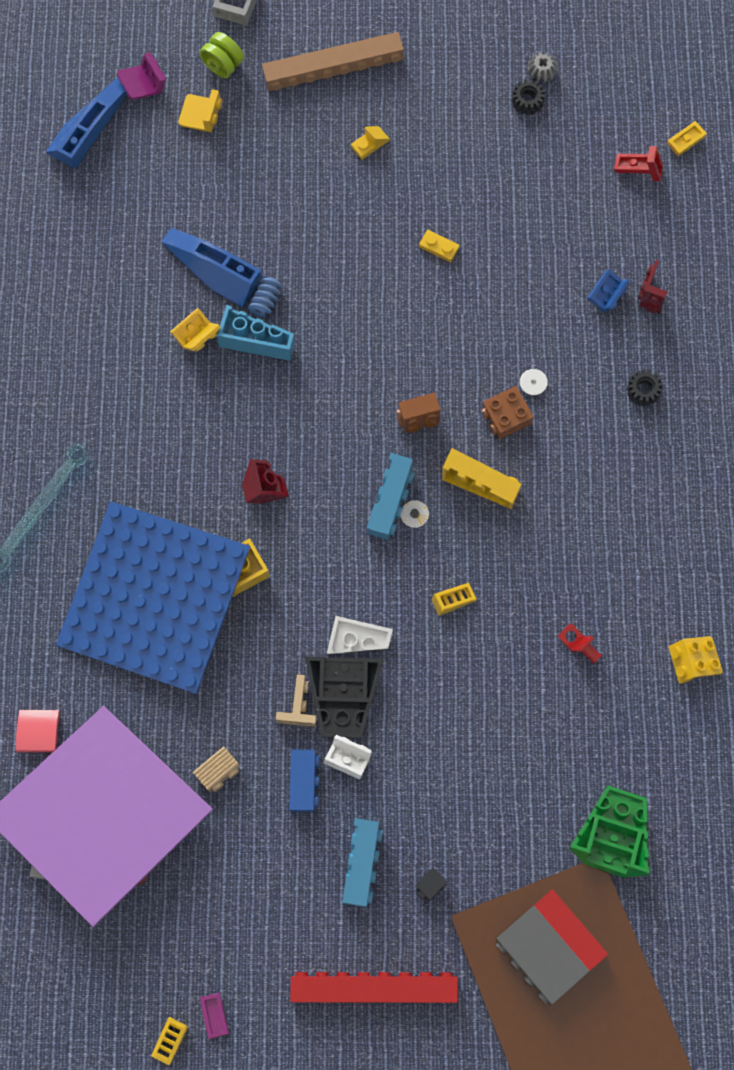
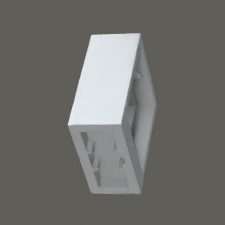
(234, 13)

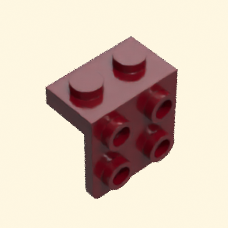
(650, 296)

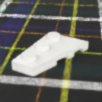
(357, 636)

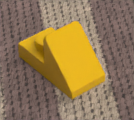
(370, 141)

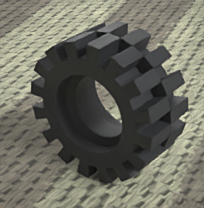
(528, 106)
(648, 378)

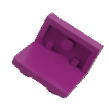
(142, 79)

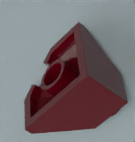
(262, 483)

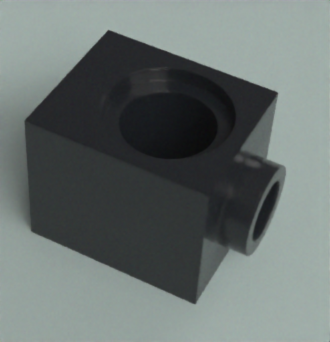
(430, 884)

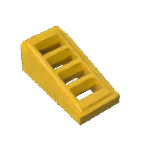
(439, 606)
(170, 1022)

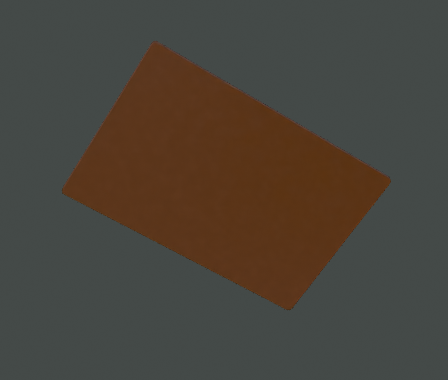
(603, 1020)

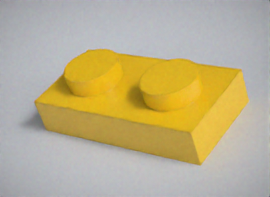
(686, 138)
(439, 246)

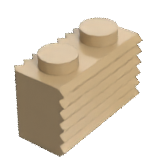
(217, 770)

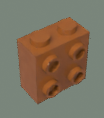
(507, 412)
(418, 413)

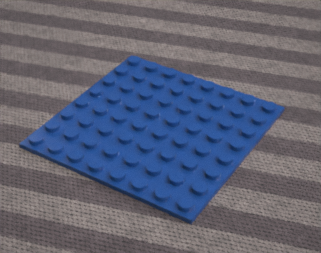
(153, 596)

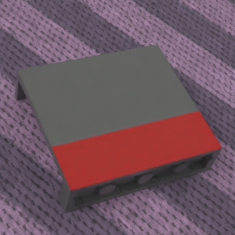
(550, 947)

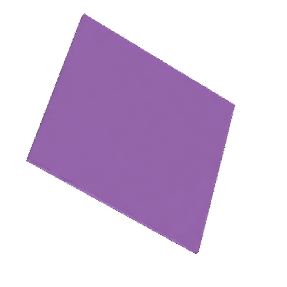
(99, 815)

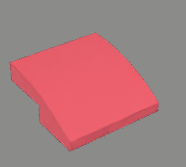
(37, 730)

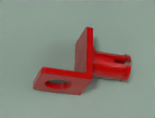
(580, 644)

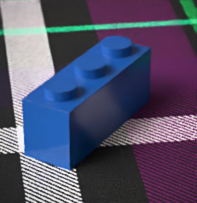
(303, 781)

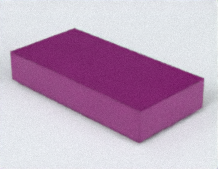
(214, 1015)

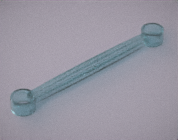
(41, 503)

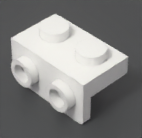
(348, 757)

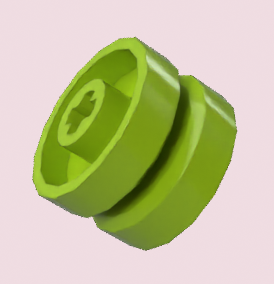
(221, 55)

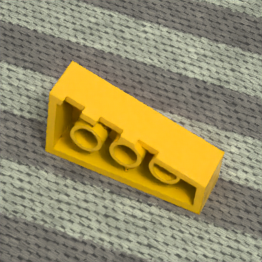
(480, 479)

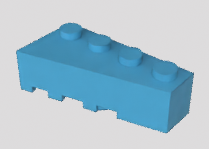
(254, 336)
(391, 496)
(361, 863)

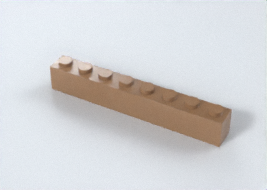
(333, 61)

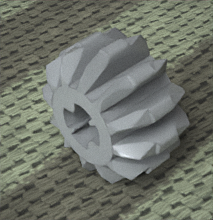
(542, 67)

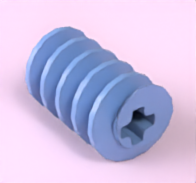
(264, 296)

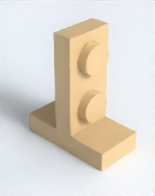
(299, 706)

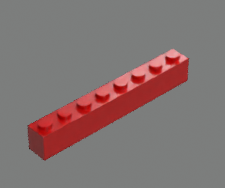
(374, 989)

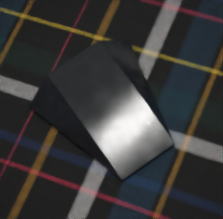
(343, 693)

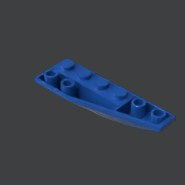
(85, 127)
(214, 266)

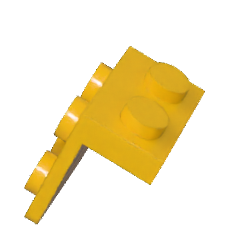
(200, 112)
(194, 331)
(695, 658)

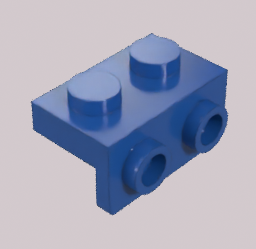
(608, 291)

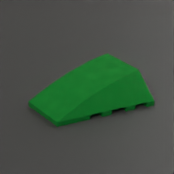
(615, 835)

